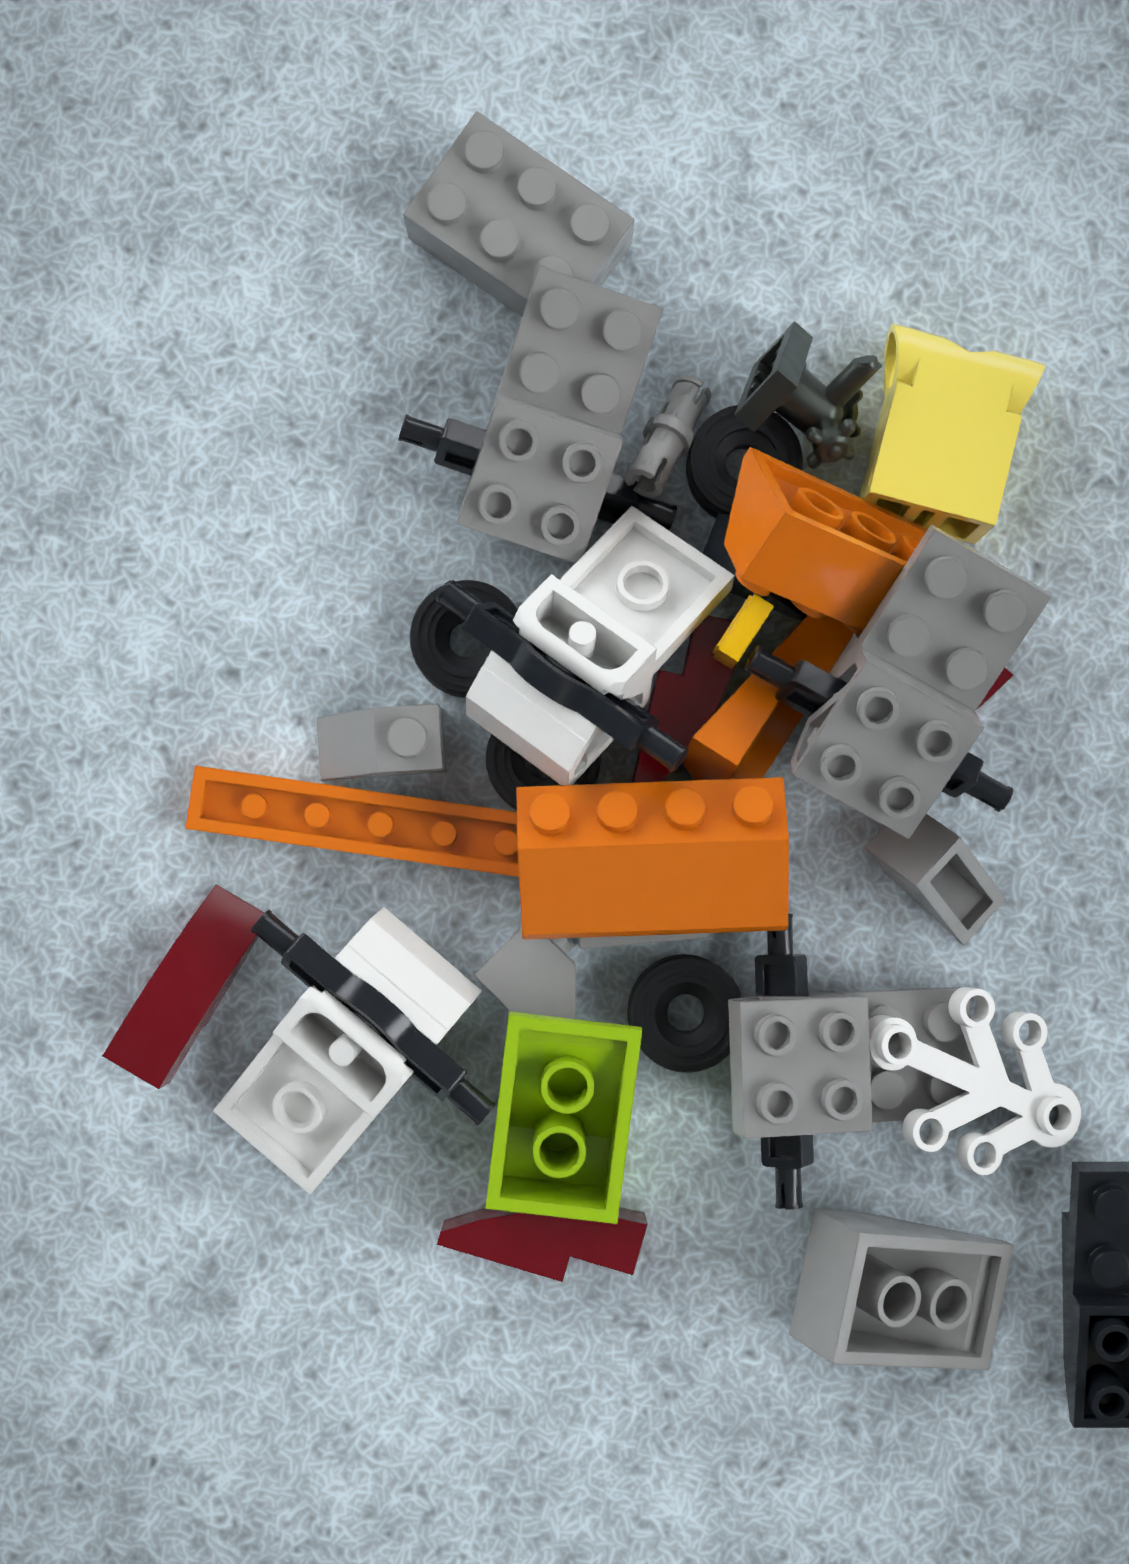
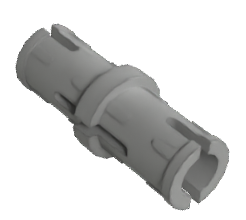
(668, 436)

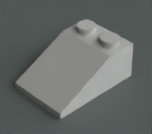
(899, 1292)

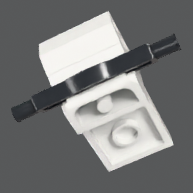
(586, 648)
(350, 1045)

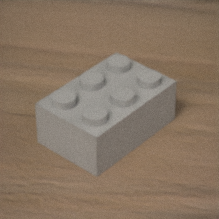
(506, 209)

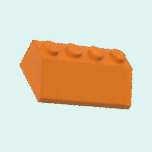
(814, 542)
(653, 858)

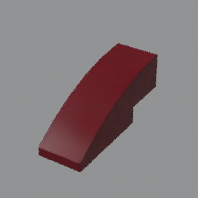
(689, 699)
(185, 989)
(546, 1242)

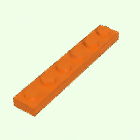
(353, 820)

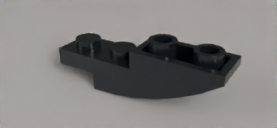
(1097, 1295)

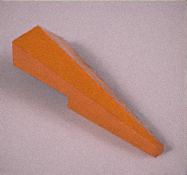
(752, 723)

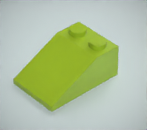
(563, 1117)

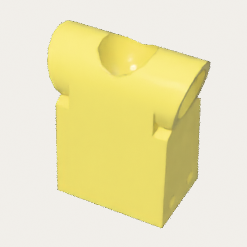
(946, 432)

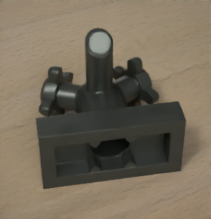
(820, 412)

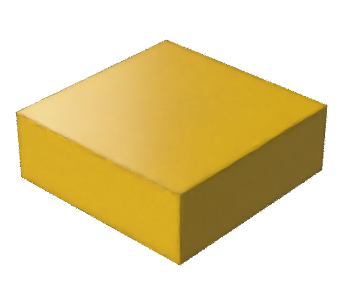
(742, 630)

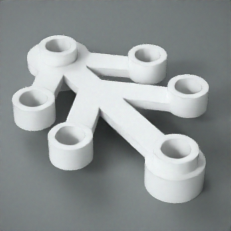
(984, 1083)

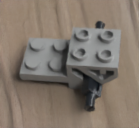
(555, 422)
(904, 694)
(807, 1066)

